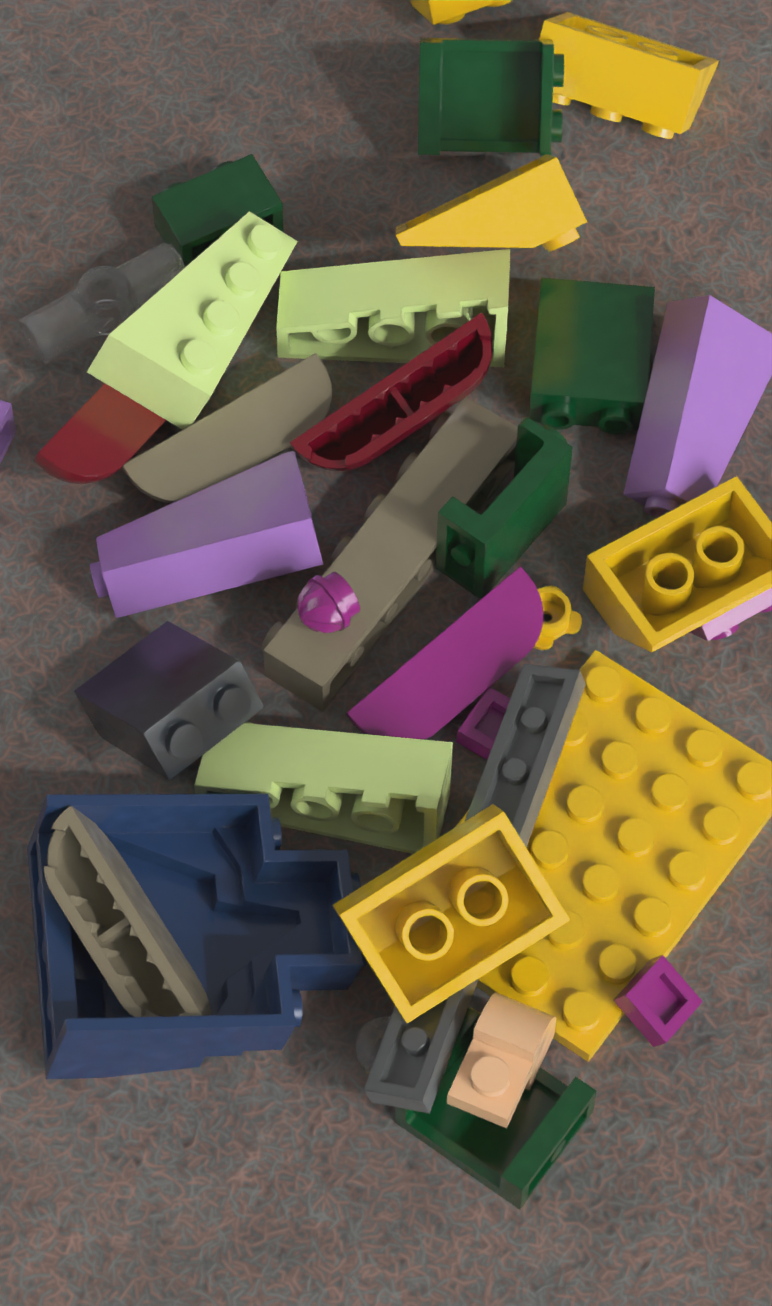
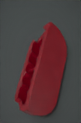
(400, 401)
(98, 438)

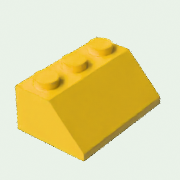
(628, 74)
(683, 567)
(451, 912)

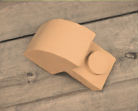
(501, 1059)

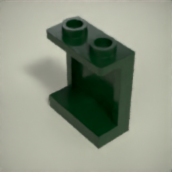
(488, 95)
(592, 355)
(483, 547)
(502, 1158)

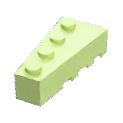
(391, 306)
(188, 331)
(337, 782)

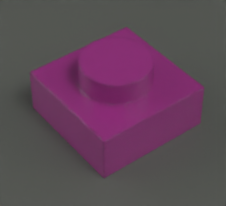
(483, 723)
(658, 1001)

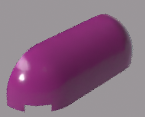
(455, 664)

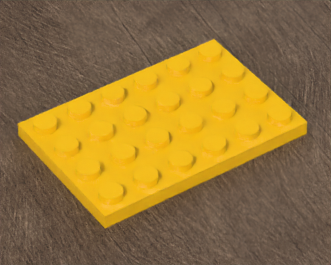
(632, 843)

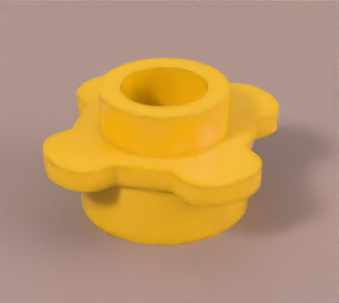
(563, 618)

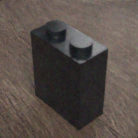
(169, 699)

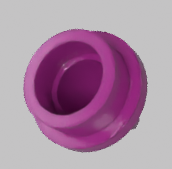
(327, 603)

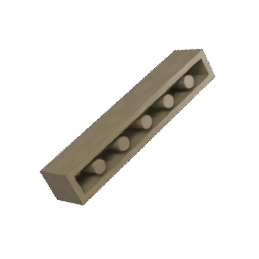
(393, 550)

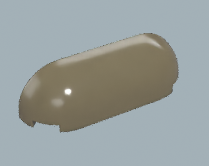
(236, 435)
(119, 923)

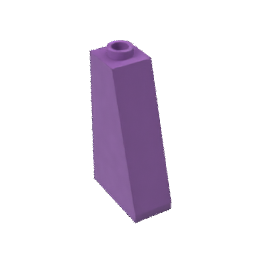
(697, 402)
(210, 541)

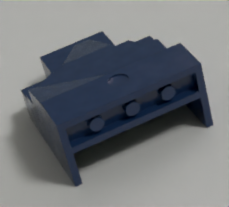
(237, 906)

